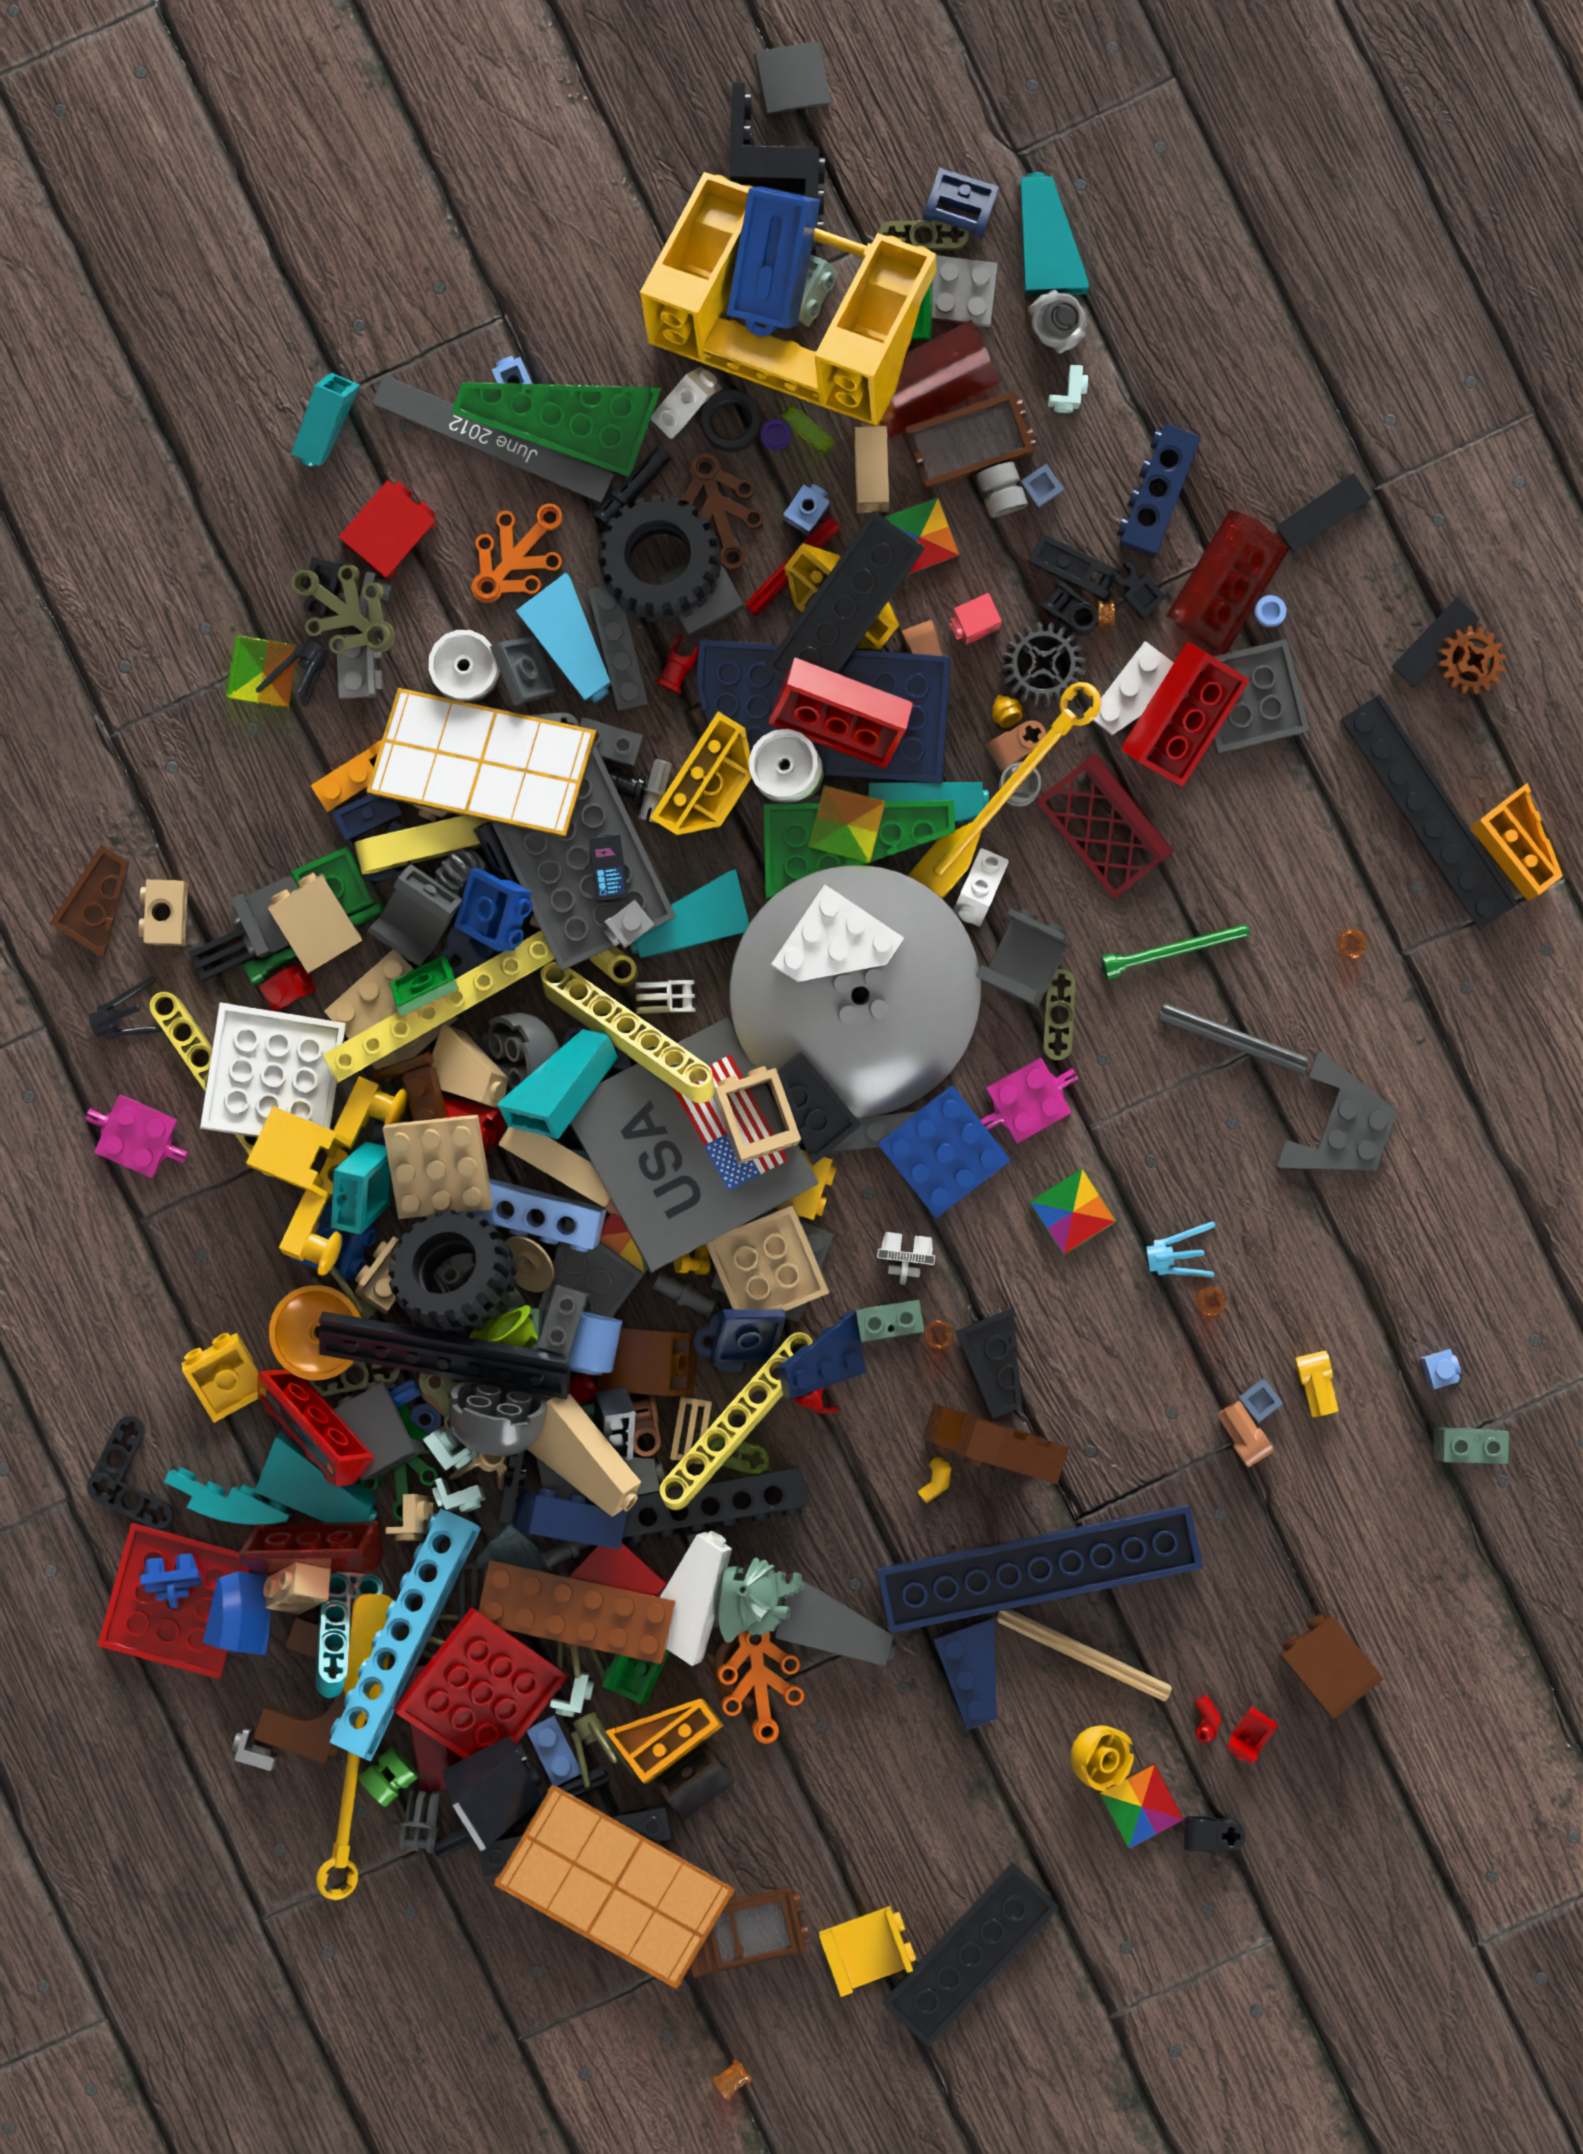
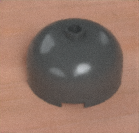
(521, 1039)
(495, 1418)

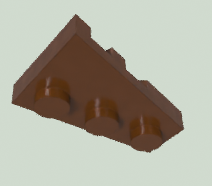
(93, 902)

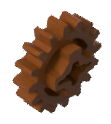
(1477, 670)

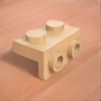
(416, 1516)

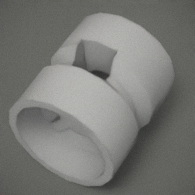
(1001, 489)
(1026, 791)

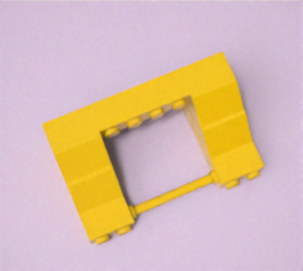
(863, 347)

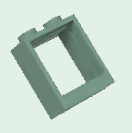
(904, 1316)
(1471, 1445)

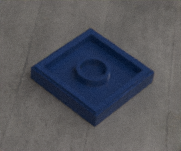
(747, 1335)

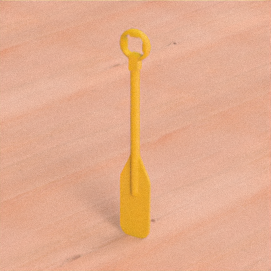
(953, 853)
(366, 1620)

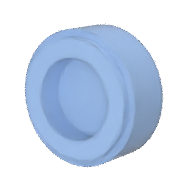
(1270, 611)

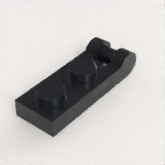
(1072, 566)

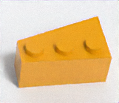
(1519, 844)
(664, 1738)

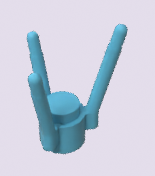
(1161, 1256)

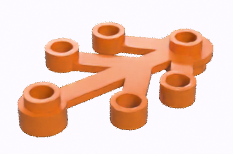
(514, 558)
(759, 1677)

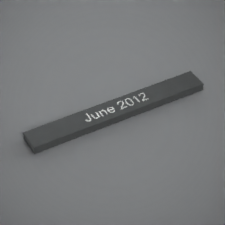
(523, 454)

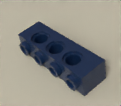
(1148, 538)

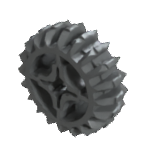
(1033, 653)

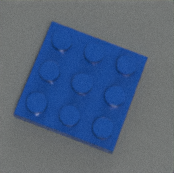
(944, 1151)

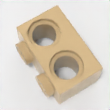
(297, 1588)

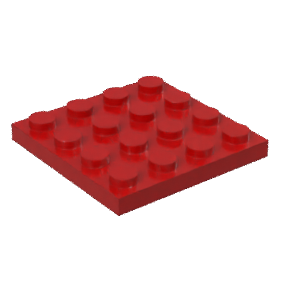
(149, 1627)
(480, 1688)

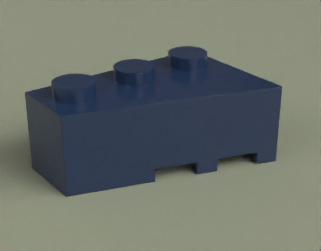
(568, 1518)
(970, 1668)

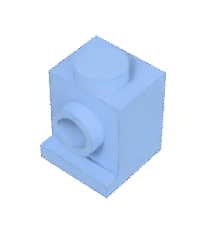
(509, 368)
(807, 520)
(1441, 1369)

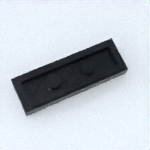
(1323, 513)
(1422, 654)

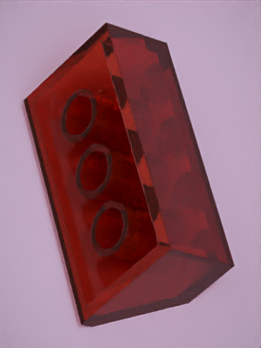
(939, 378)
(1227, 581)
(322, 1544)

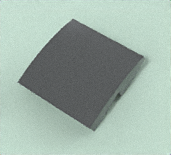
(792, 78)
(718, 606)

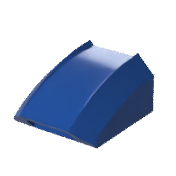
(239, 1614)

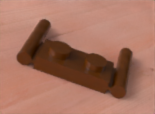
(420, 1084)

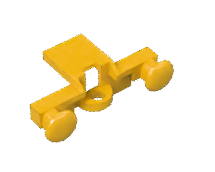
(288, 1152)

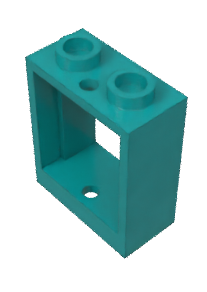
(367, 1185)

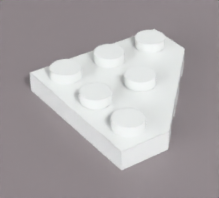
(835, 940)

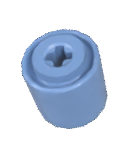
(595, 1344)

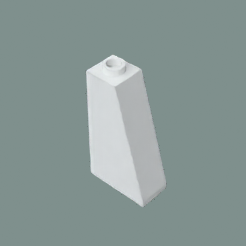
(697, 1591)

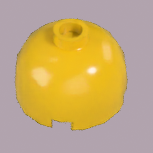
(1101, 1757)

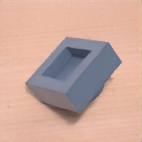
(1042, 486)
(1260, 1400)

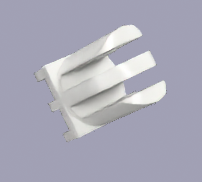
(686, 996)

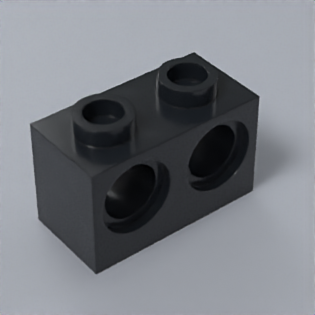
(616, 1420)

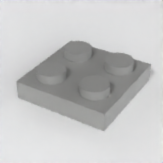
(963, 290)

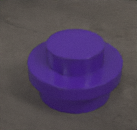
(775, 434)

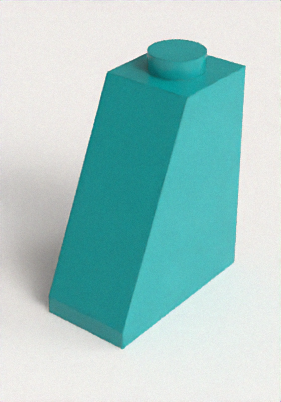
(324, 419)

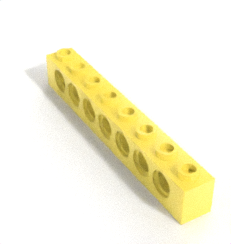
(473, 988)

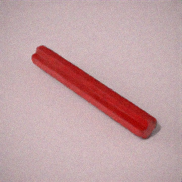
(778, 579)

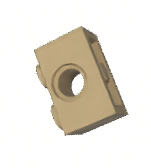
(172, 930)

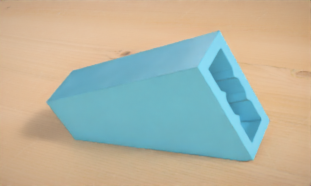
(563, 632)

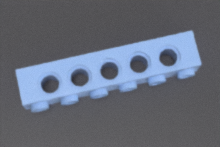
(586, 1216)

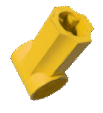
(1316, 1374)

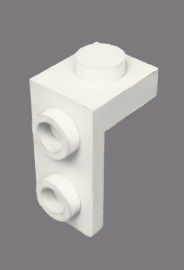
(685, 401)
(980, 887)

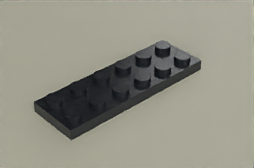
(849, 598)
(970, 1954)

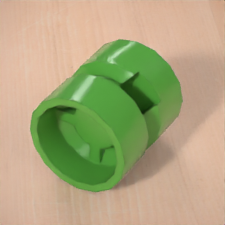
(379, 1782)

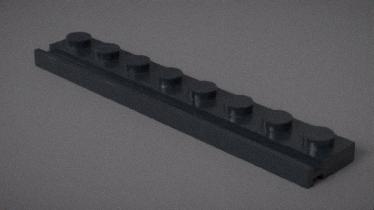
(1429, 812)
(444, 1355)

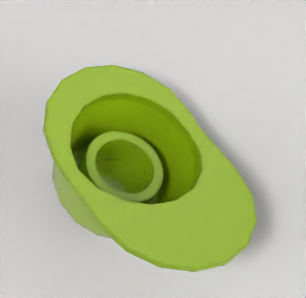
(510, 1328)

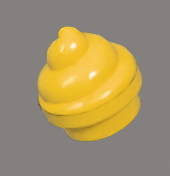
(1006, 711)

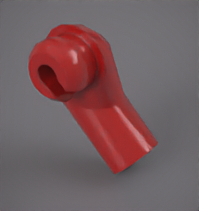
(1209, 1721)

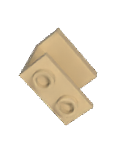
(313, 922)

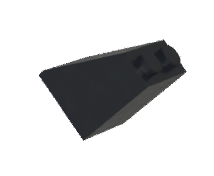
(493, 1789)

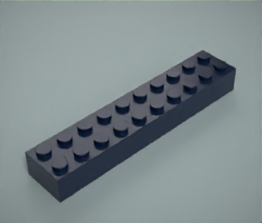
(1039, 1568)

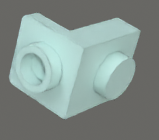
(1076, 386)
(581, 1690)

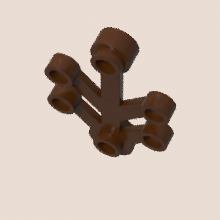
(717, 503)

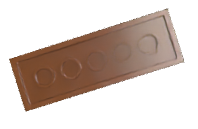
(577, 1611)

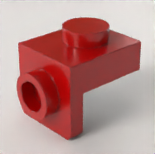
(287, 987)
(1251, 1735)

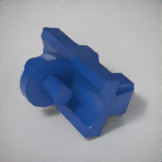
(171, 1584)

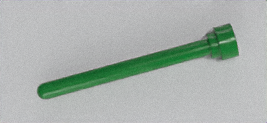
(1114, 964)
(260, 969)

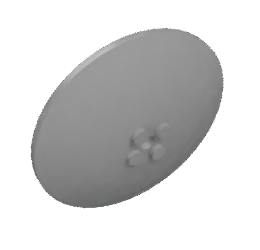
(916, 1005)

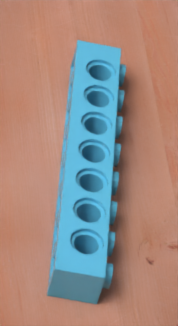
(407, 1652)

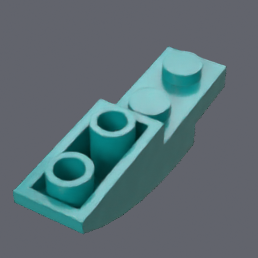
(239, 1506)

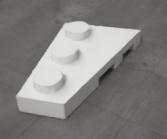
(1132, 689)

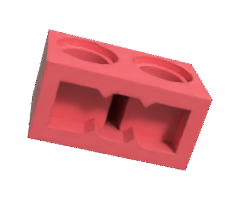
(975, 619)

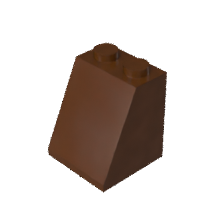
(653, 1363)
(1330, 1665)

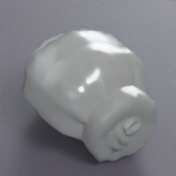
(1058, 320)

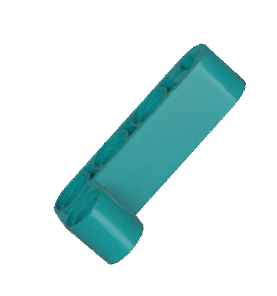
(337, 1634)

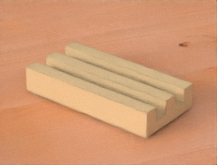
(695, 1403)

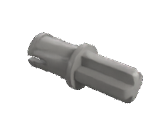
(655, 788)

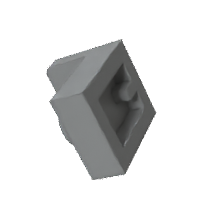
(628, 925)
(257, 1756)

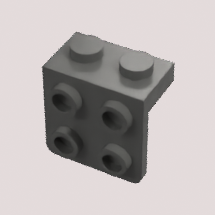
(261, 928)

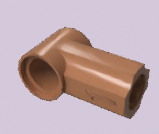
(1248, 1439)

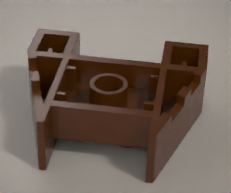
(994, 1444)

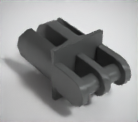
(421, 1815)

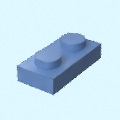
(554, 1750)

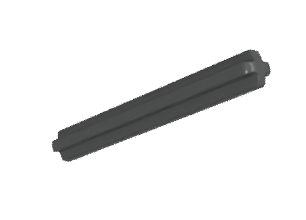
(1233, 1038)

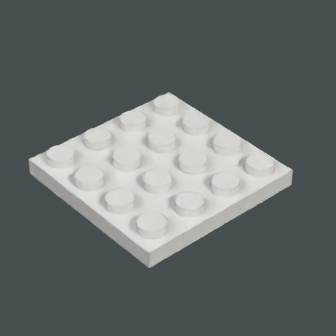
(268, 1062)

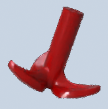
(814, 1401)

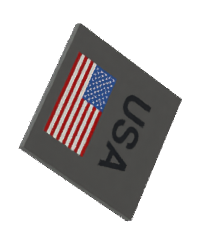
(672, 1159)

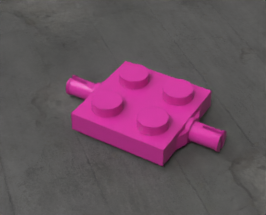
(1028, 1100)
(136, 1136)

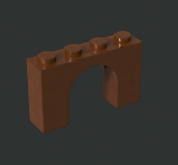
(298, 1734)

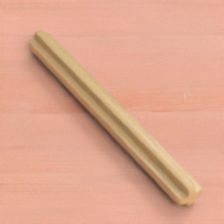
(1084, 1654)

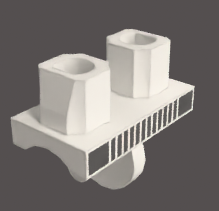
(921, 1254)

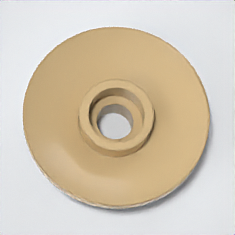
(533, 1264)

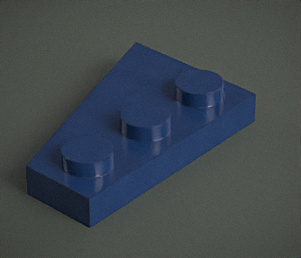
(826, 1361)

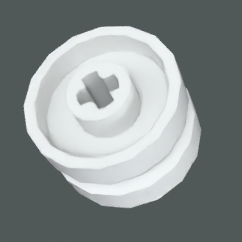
(458, 648)
(769, 761)

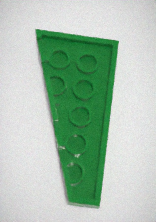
(579, 420)
(791, 826)

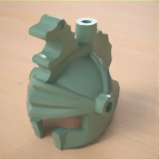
(754, 1599)

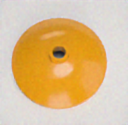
(294, 1331)

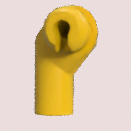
(940, 1479)

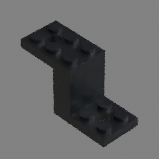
(772, 166)

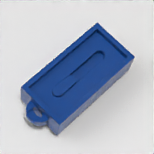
(772, 259)

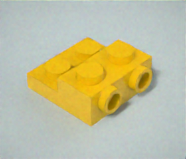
(222, 1375)

